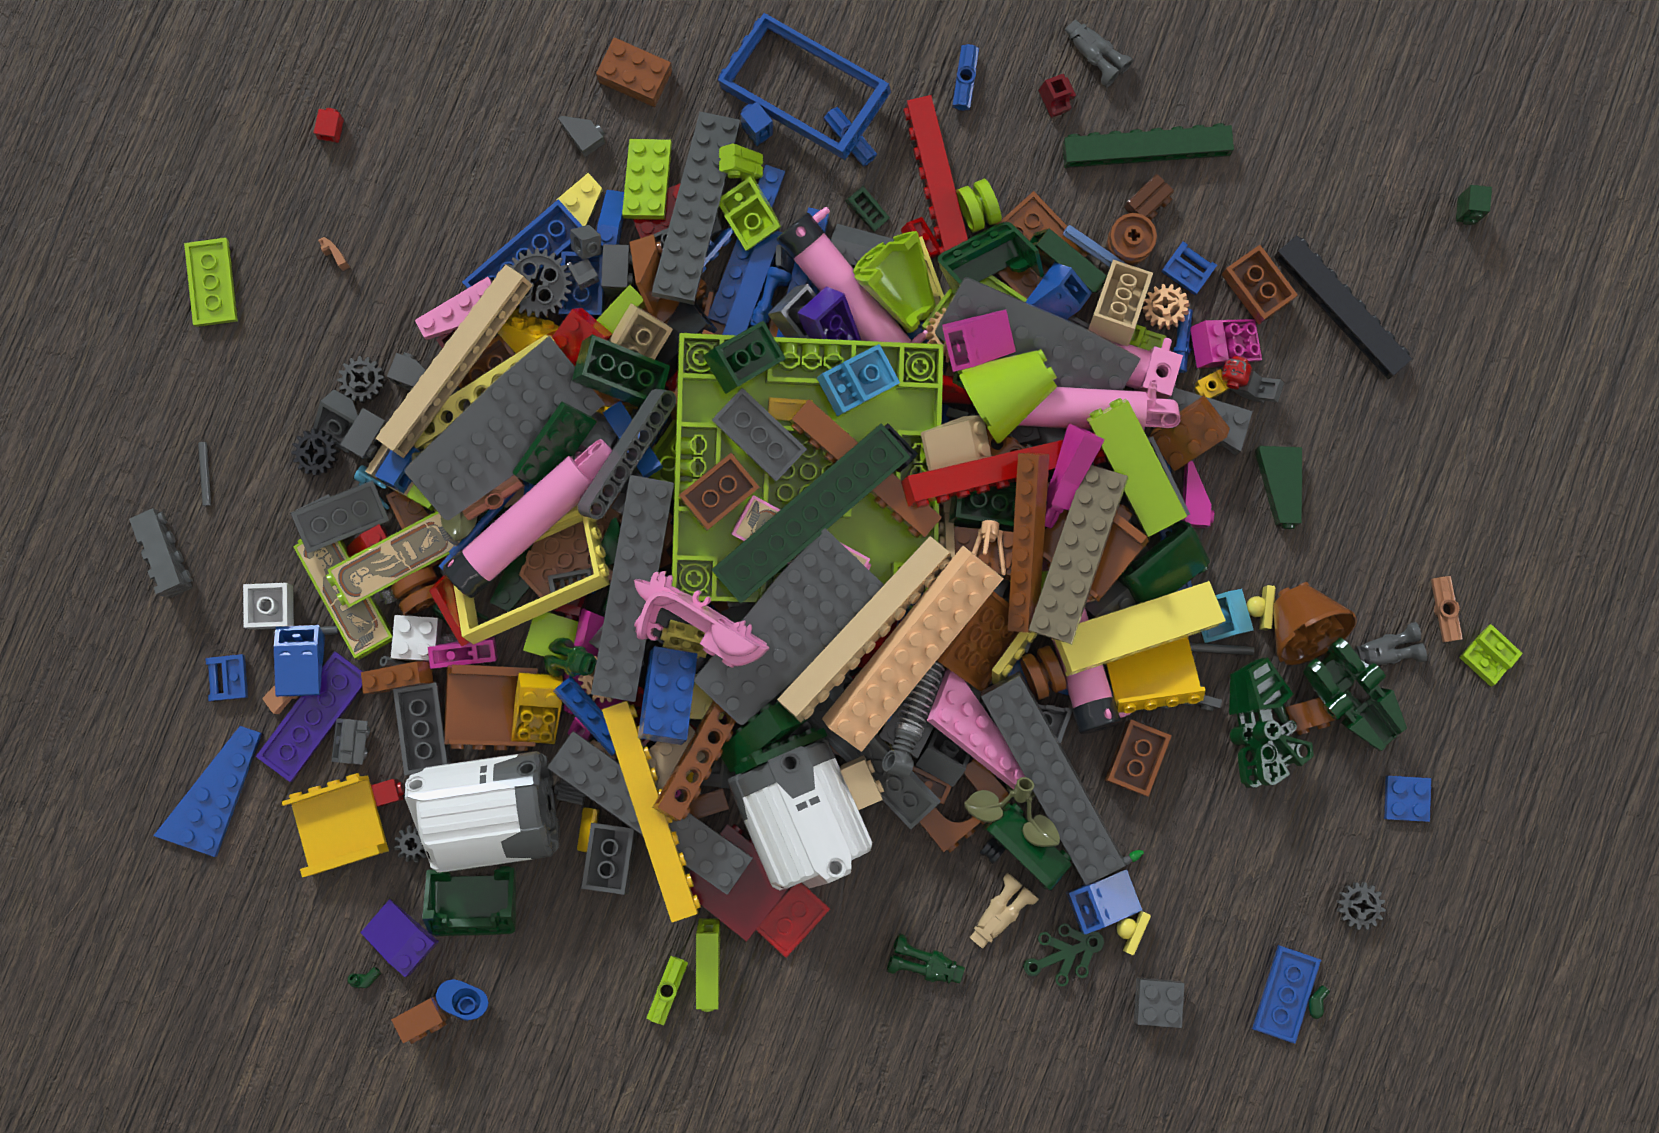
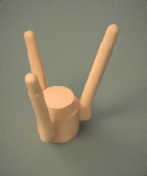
(988, 533)

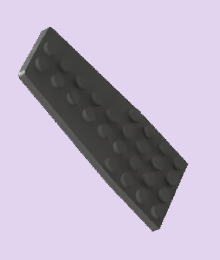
(1071, 350)
(497, 430)
(797, 621)

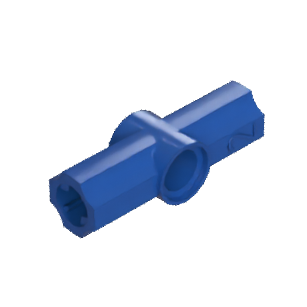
(966, 66)
(840, 124)

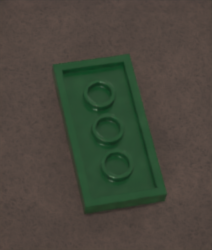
(554, 443)
(762, 756)

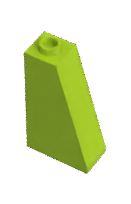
(613, 314)
(707, 964)

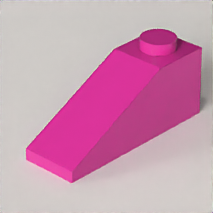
(1196, 499)
(453, 653)

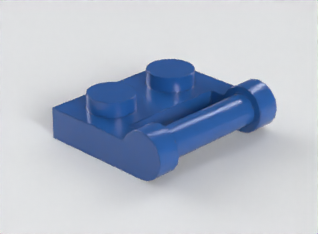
(1184, 272)
(233, 677)

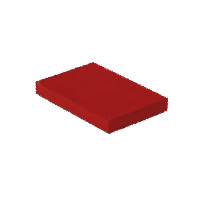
(444, 596)
(792, 918)

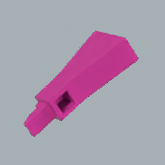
(1074, 461)
(587, 627)

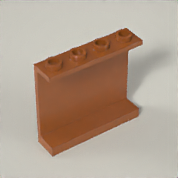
(1120, 550)
(482, 706)

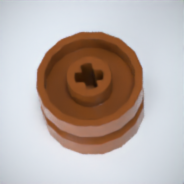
(1131, 227)
(415, 591)
(1043, 672)

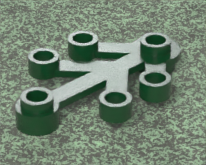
(1067, 953)

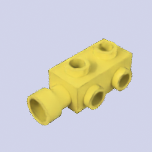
(683, 638)

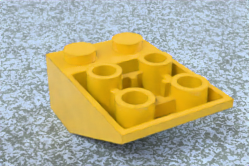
(522, 331)
(536, 708)

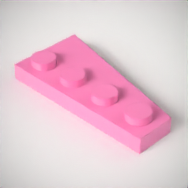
(452, 312)

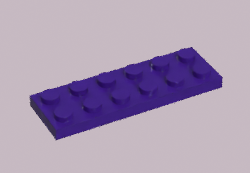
(312, 718)

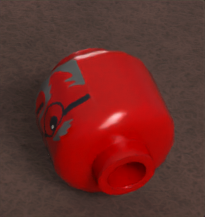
(1236, 372)

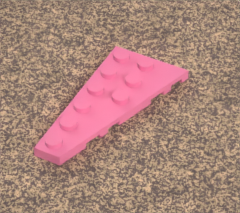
(967, 724)

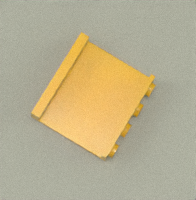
(1156, 678)
(338, 824)

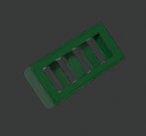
(862, 213)

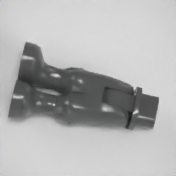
(1094, 47)
(1383, 649)

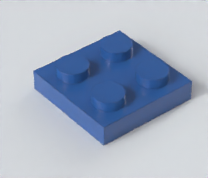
(1407, 798)

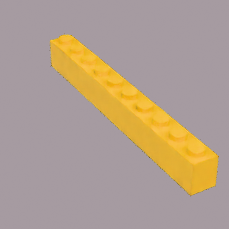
(654, 825)

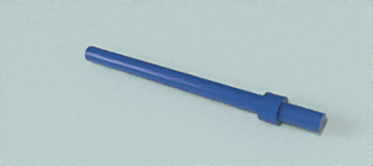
(484, 521)

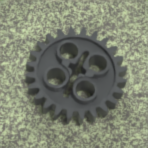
(556, 287)

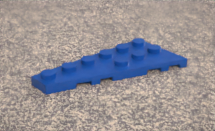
(208, 806)

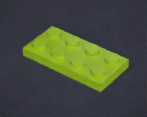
(647, 179)
(210, 282)

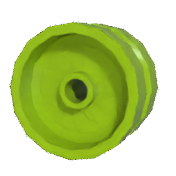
(979, 205)

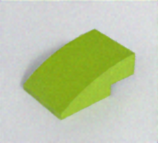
(749, 213)
(545, 630)

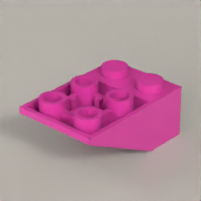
(1222, 339)
(978, 340)

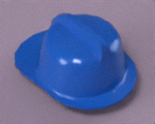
(461, 1000)

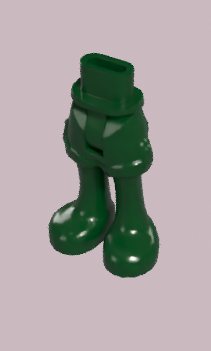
(578, 661)
(936, 968)

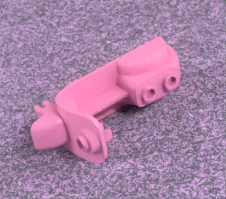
(722, 636)

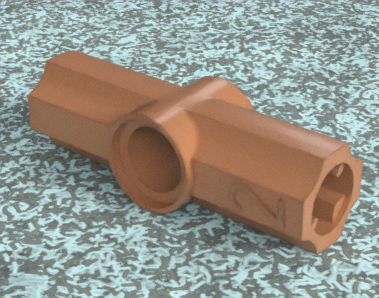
(496, 500)
(1450, 623)

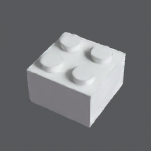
(268, 605)
(413, 636)

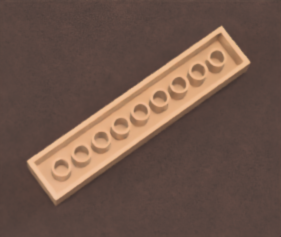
(912, 648)

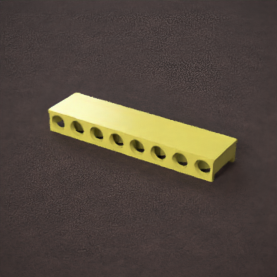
(1141, 628)

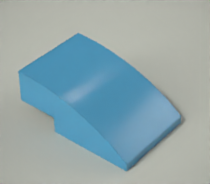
(858, 380)

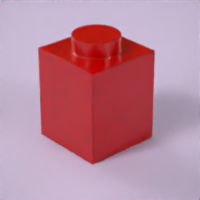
(328, 125)
(388, 792)

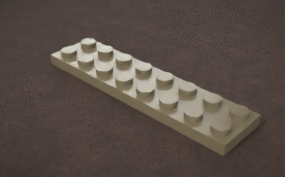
(1078, 554)

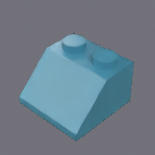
(1236, 616)

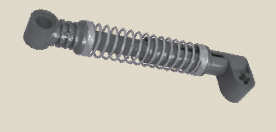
(907, 733)

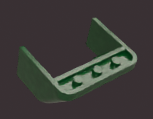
(988, 254)
(1043, 863)

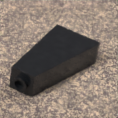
(685, 319)

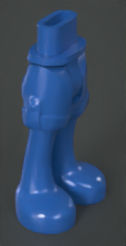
(775, 278)

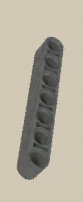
(636, 449)

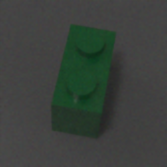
(1473, 204)

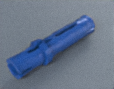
(1183, 338)

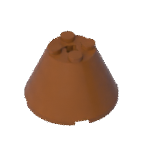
(1308, 623)

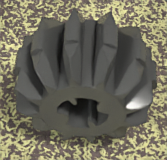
(406, 847)

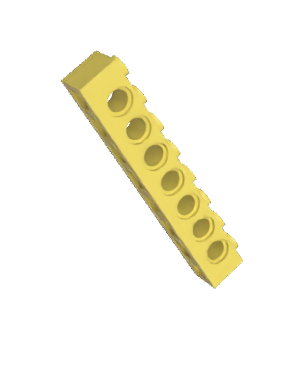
(470, 392)

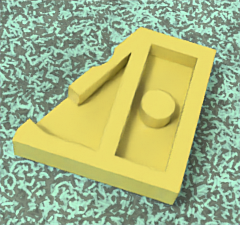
(582, 198)

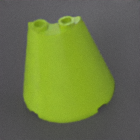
(898, 279)
(1008, 389)

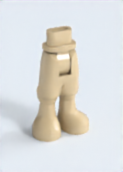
(998, 914)

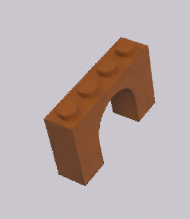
(947, 833)

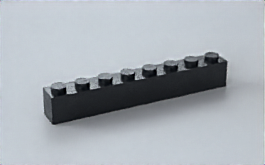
(1343, 307)

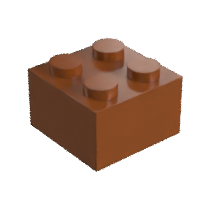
(423, 1017)

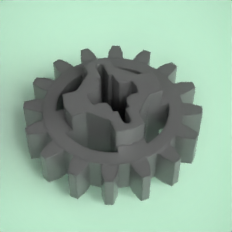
(367, 372)
(1359, 914)

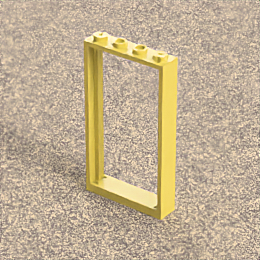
(466, 607)

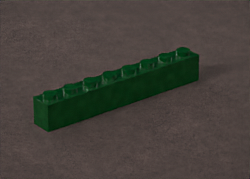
(1147, 145)

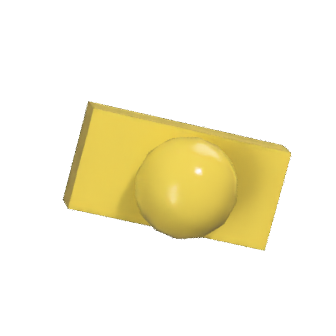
(1263, 607)
(1133, 931)

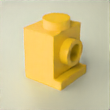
(1202, 388)

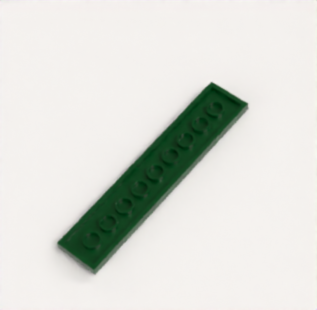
(810, 513)

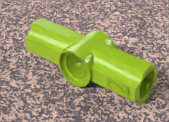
(662, 1004)

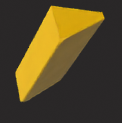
(589, 816)

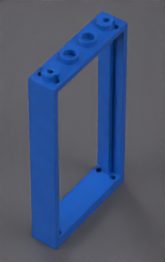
(861, 122)

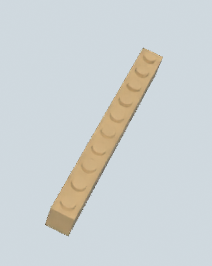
(454, 361)
(865, 629)

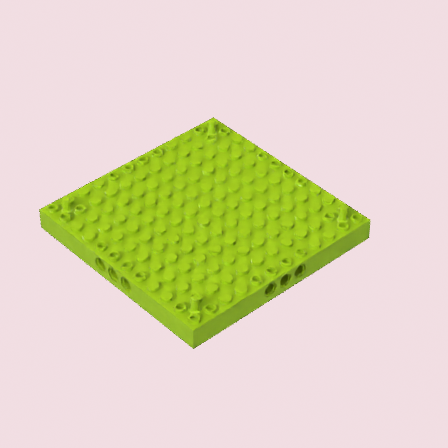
(700, 445)

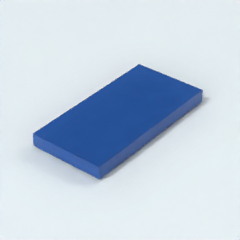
(1286, 994)

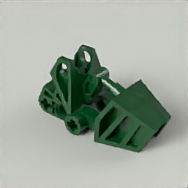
(1260, 689)
(1376, 719)

